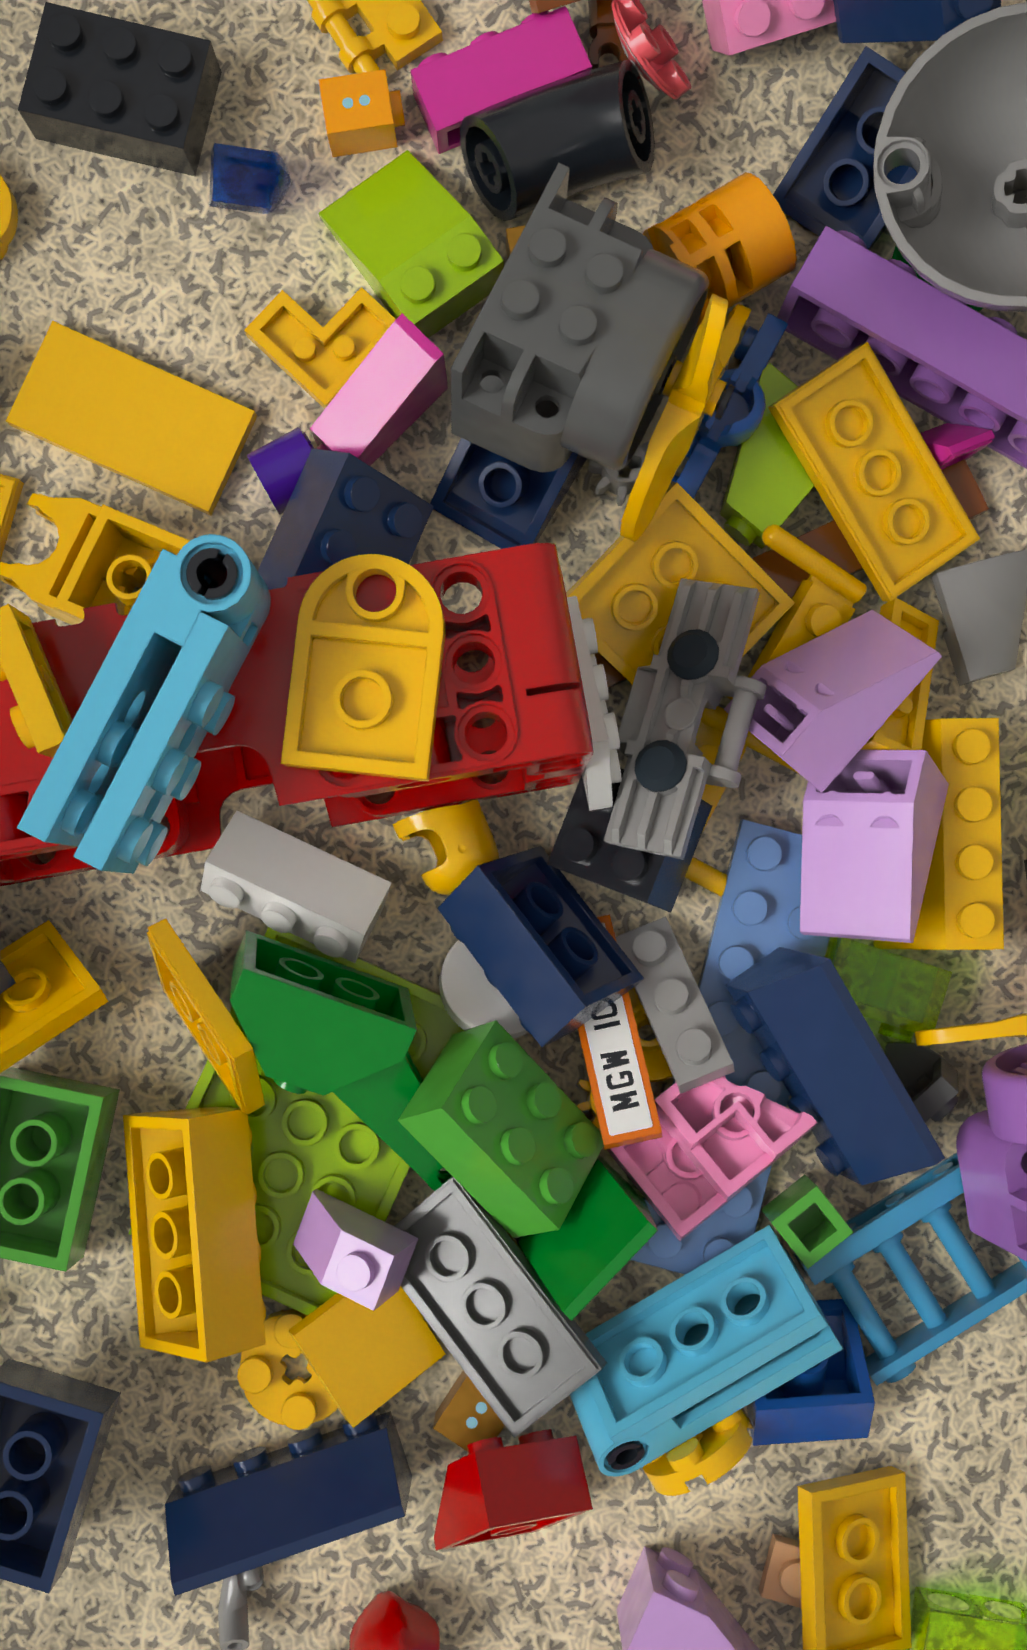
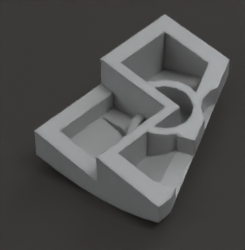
(983, 614)

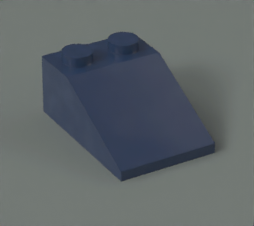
(834, 170)
(501, 497)

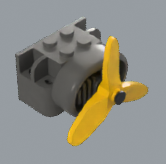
(587, 346)

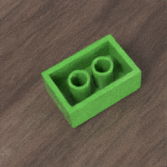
(504, 1130)
(50, 1164)

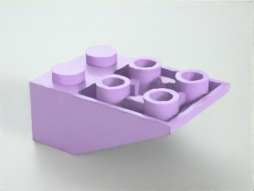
(837, 693)
(870, 846)

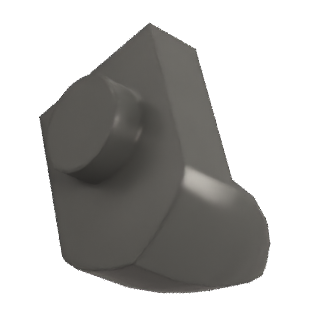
(926, 1077)

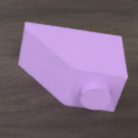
(353, 1250)

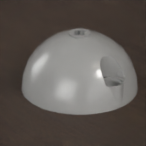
(965, 134)

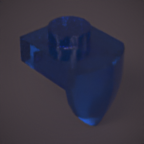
(247, 179)

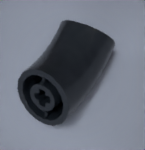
(589, 122)

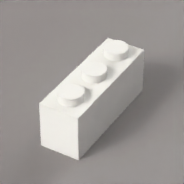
(294, 886)

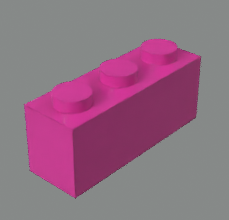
(494, 70)

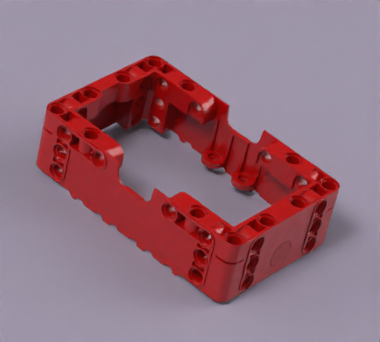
(526, 687)

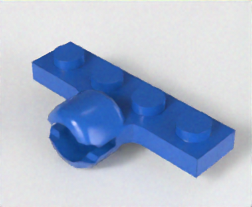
(744, 408)

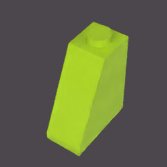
(766, 474)

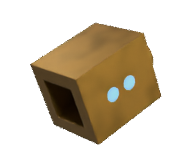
(466, 1415)

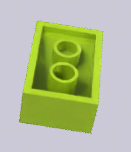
(414, 244)

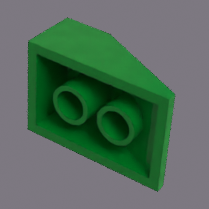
(594, 1242)

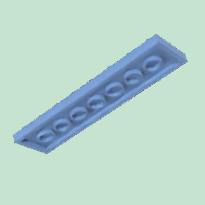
(752, 920)

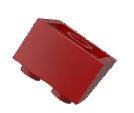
(511, 1489)

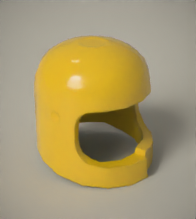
(458, 839)

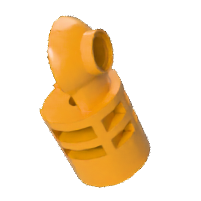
(732, 237)

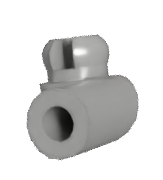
(234, 1608)

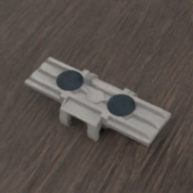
(664, 711)

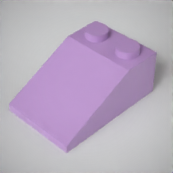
(675, 1608)

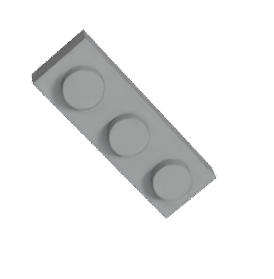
(675, 1006)

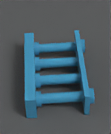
(880, 1230)

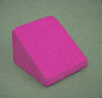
(956, 442)

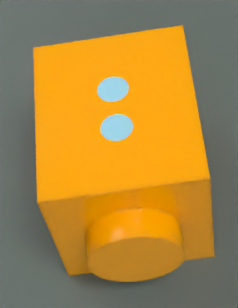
(360, 112)

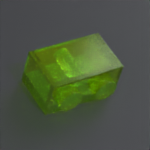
(890, 987)

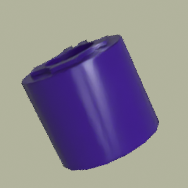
(281, 465)

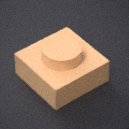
(782, 1572)

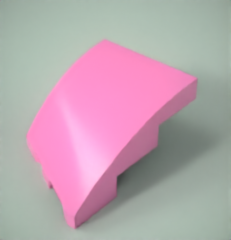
(708, 1149)

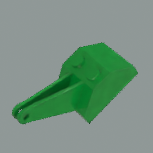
(334, 1033)

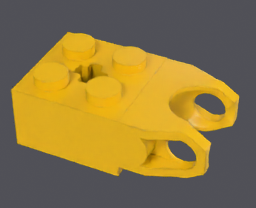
(95, 561)

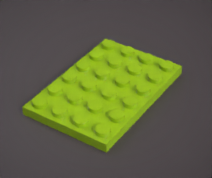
(320, 1145)

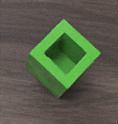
(807, 1221)

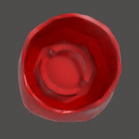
(394, 1625)

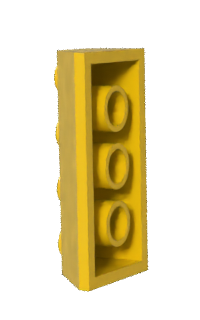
(965, 875)
(194, 1232)

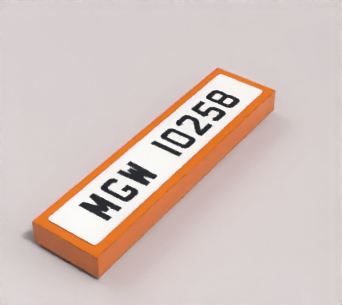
(619, 1073)

